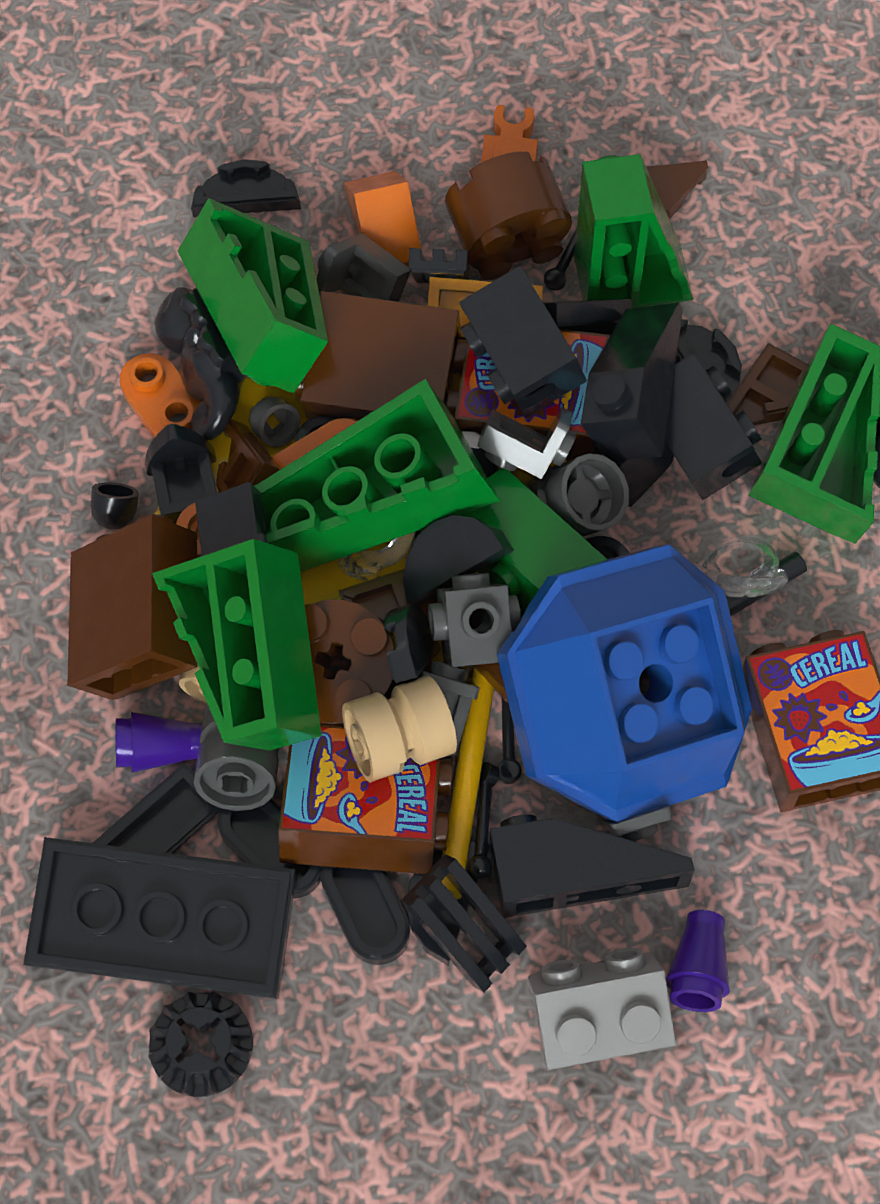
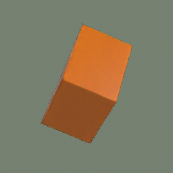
(384, 212)

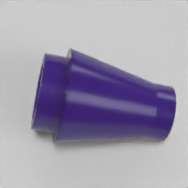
(154, 741)
(699, 968)

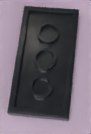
(161, 917)

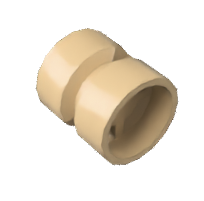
(406, 726)

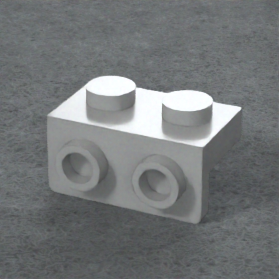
(602, 1008)

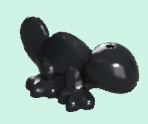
(205, 363)

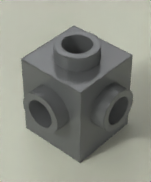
(450, 619)

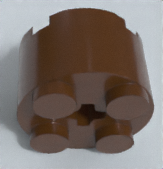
(509, 213)
(359, 635)

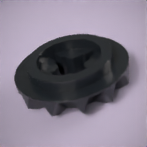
(200, 1074)

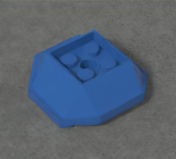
(578, 696)

